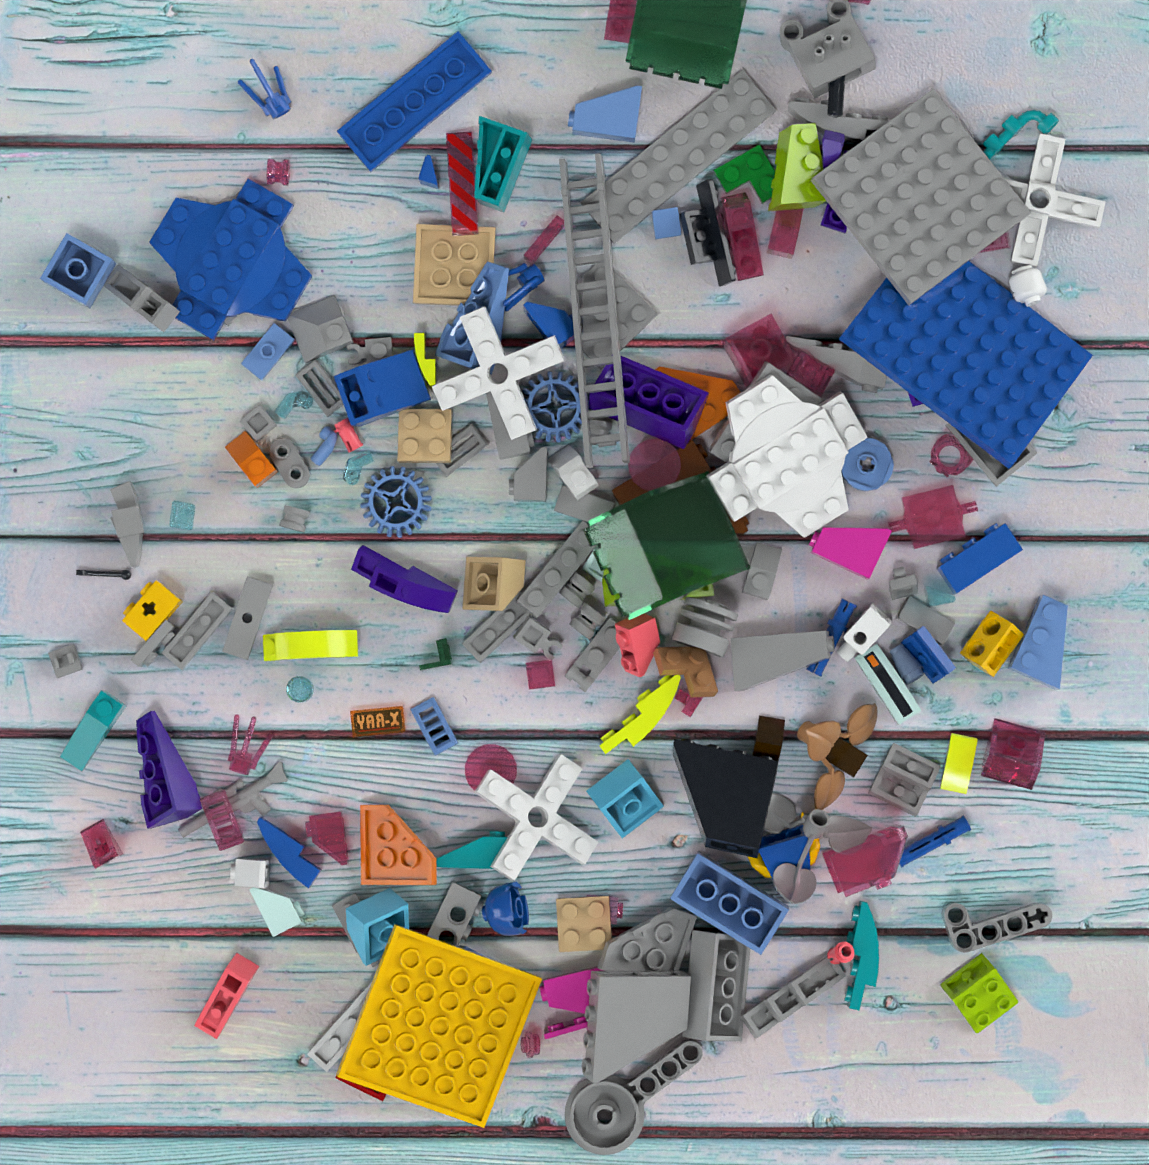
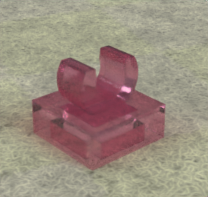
(690, 703)

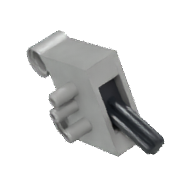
(830, 55)

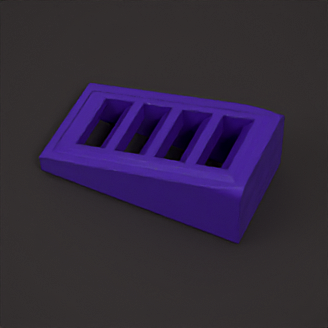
(832, 147)

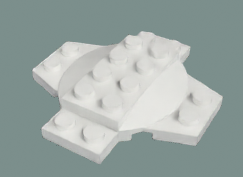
(787, 456)

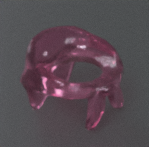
(948, 440)

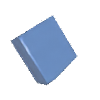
(666, 223)

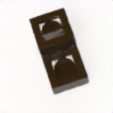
(846, 757)

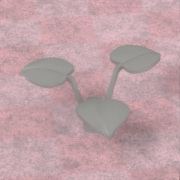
(799, 884)

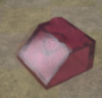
(1013, 754)

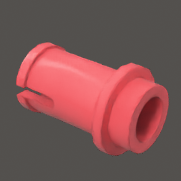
(348, 435)
(841, 957)

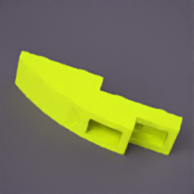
(652, 708)

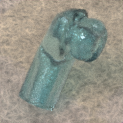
(293, 400)
(354, 466)

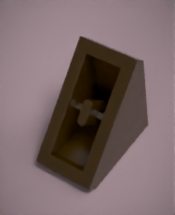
(768, 737)

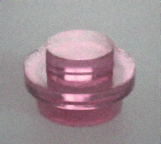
(530, 1044)

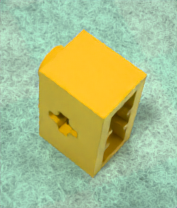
(165, 606)

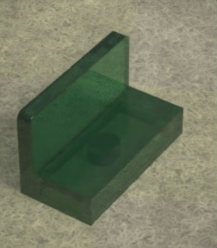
(444, 656)

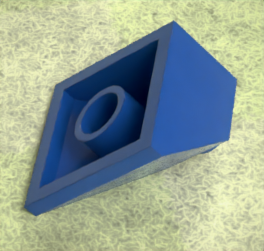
(551, 322)

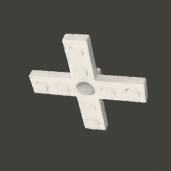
(1060, 204)
(479, 381)
(552, 828)

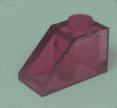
(785, 233)
(329, 835)

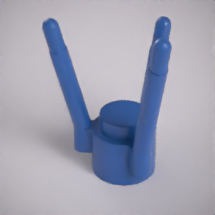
(276, 104)
(529, 279)

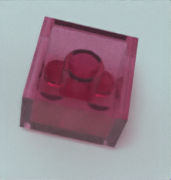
(755, 345)

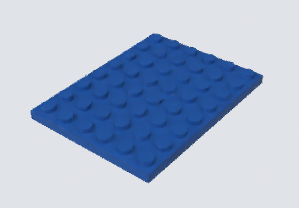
(971, 357)

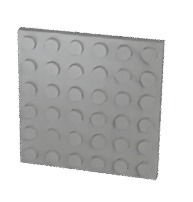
(920, 196)

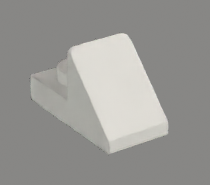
(573, 472)

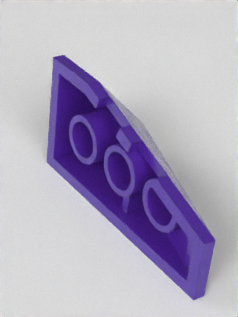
(167, 782)

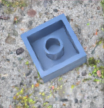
(78, 270)

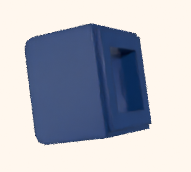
(427, 174)

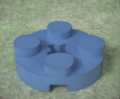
(879, 457)

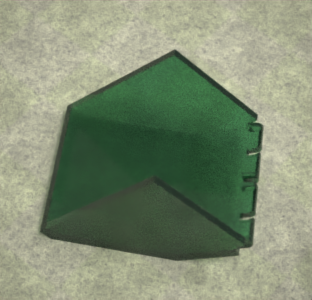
(686, 39)
(665, 545)

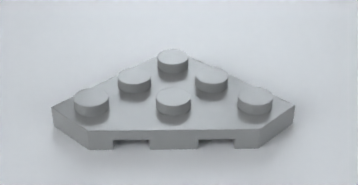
(631, 309)
(651, 945)

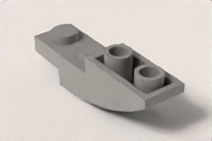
(852, 125)

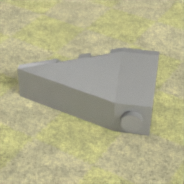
(844, 362)

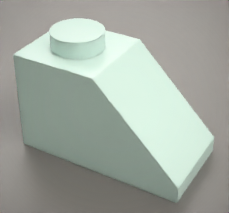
(277, 910)

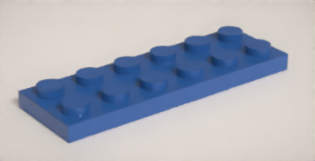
(414, 101)

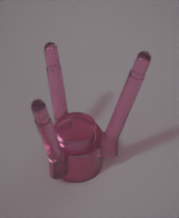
(241, 761)

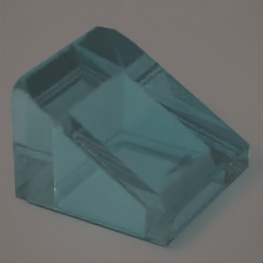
(182, 515)
(936, 597)

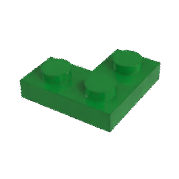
(746, 168)

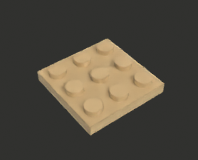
(449, 263)

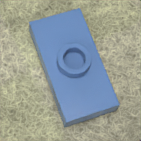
(268, 351)

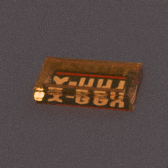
(377, 721)

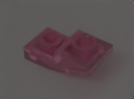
(620, 20)

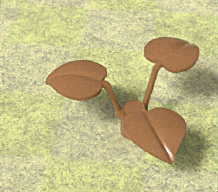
(821, 738)

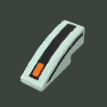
(887, 684)

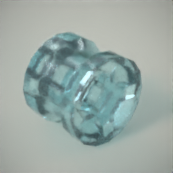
(296, 688)

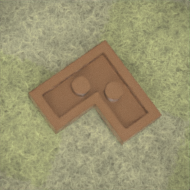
(691, 663)

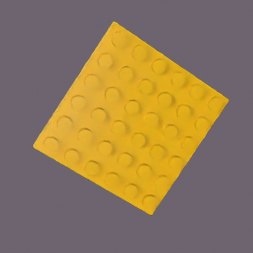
(439, 1026)

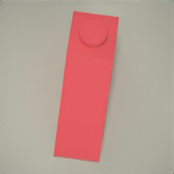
(226, 995)

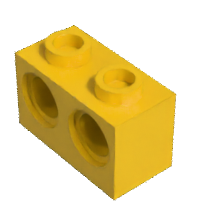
(991, 643)

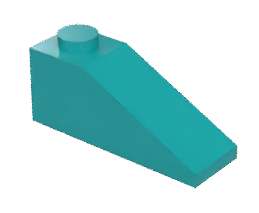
(93, 729)
(476, 854)

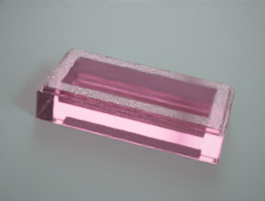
(544, 240)

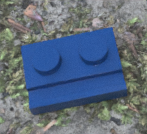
(929, 654)

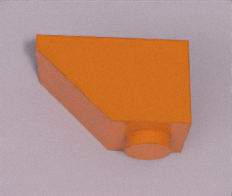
(251, 459)

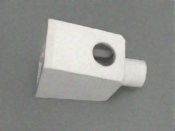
(872, 624)

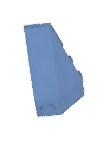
(487, 291)

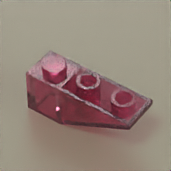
(742, 236)

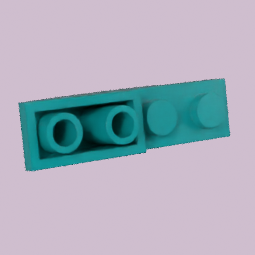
(866, 946)

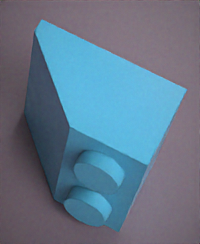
(625, 798)
(372, 923)

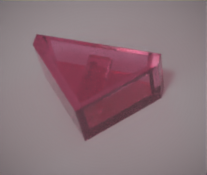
(100, 844)

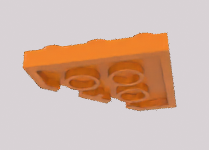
(719, 391)
(392, 850)

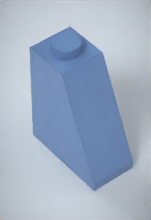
(608, 116)

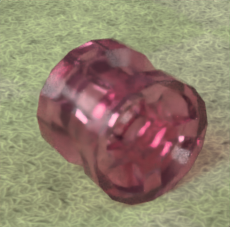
(278, 172)

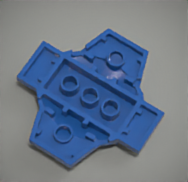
(231, 259)

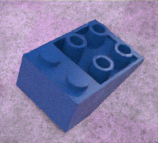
(382, 388)

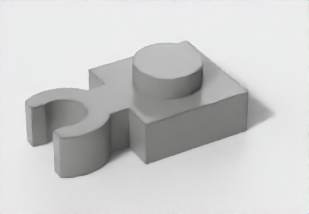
(373, 351)
(534, 636)

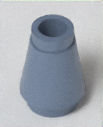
(906, 664)

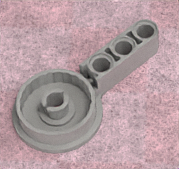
(625, 1101)

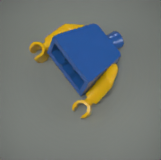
(784, 848)

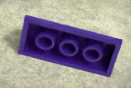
(653, 402)

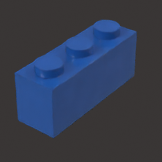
(978, 557)

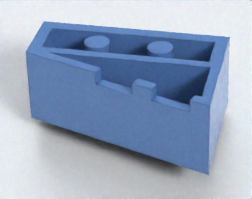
(1042, 646)

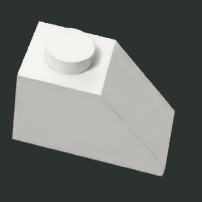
(251, 872)

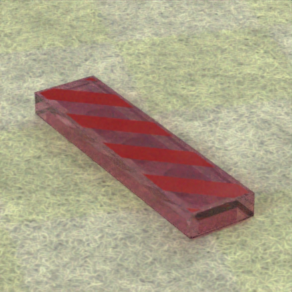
(462, 183)

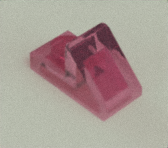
(810, 373)

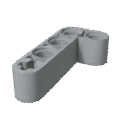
(999, 923)

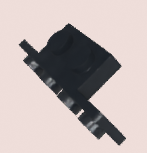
(706, 234)

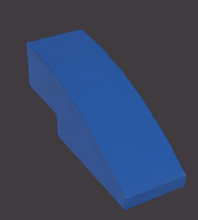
(288, 853)

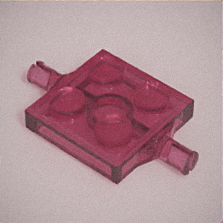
(933, 516)

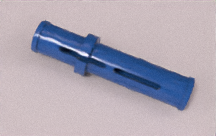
(835, 628)
(958, 826)

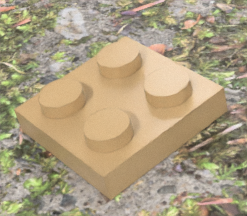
(425, 436)
(583, 923)

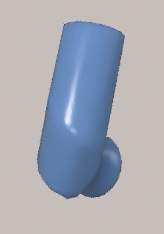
(326, 447)

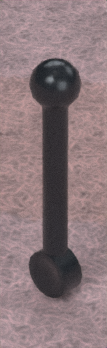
(126, 574)

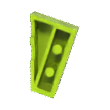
(796, 164)

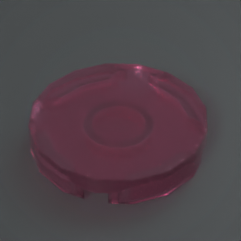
(654, 464)
(486, 758)

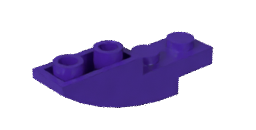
(403, 584)

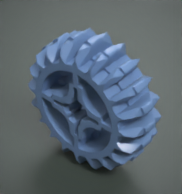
(566, 405)
(376, 491)

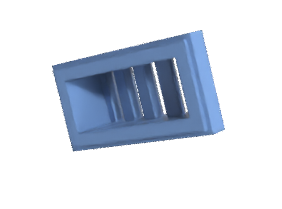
(442, 721)

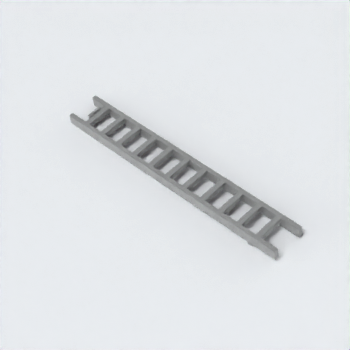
(577, 312)

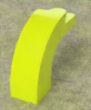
(310, 645)

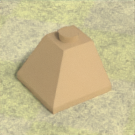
(492, 582)

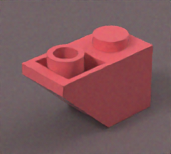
(637, 643)

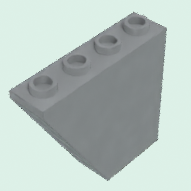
(631, 1017)

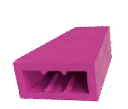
(851, 548)
(568, 990)

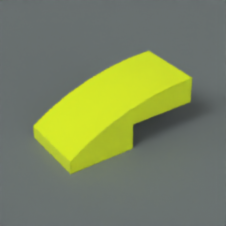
(427, 366)
(958, 763)

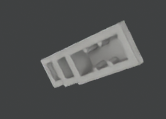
(792, 996)

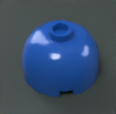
(506, 910)

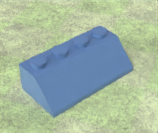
(729, 902)

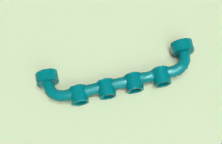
(1014, 126)

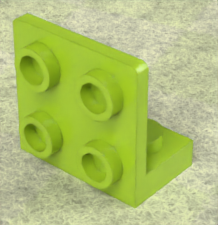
(979, 993)

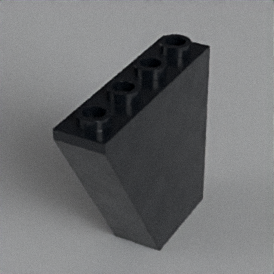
(727, 794)

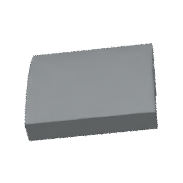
(904, 779)

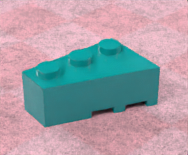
(498, 162)

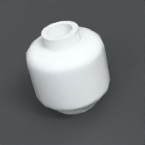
(1027, 285)

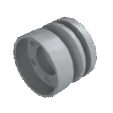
(705, 626)

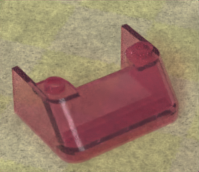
(869, 862)

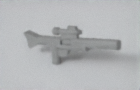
(245, 800)

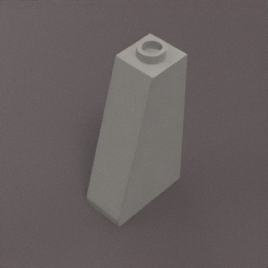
(772, 656)

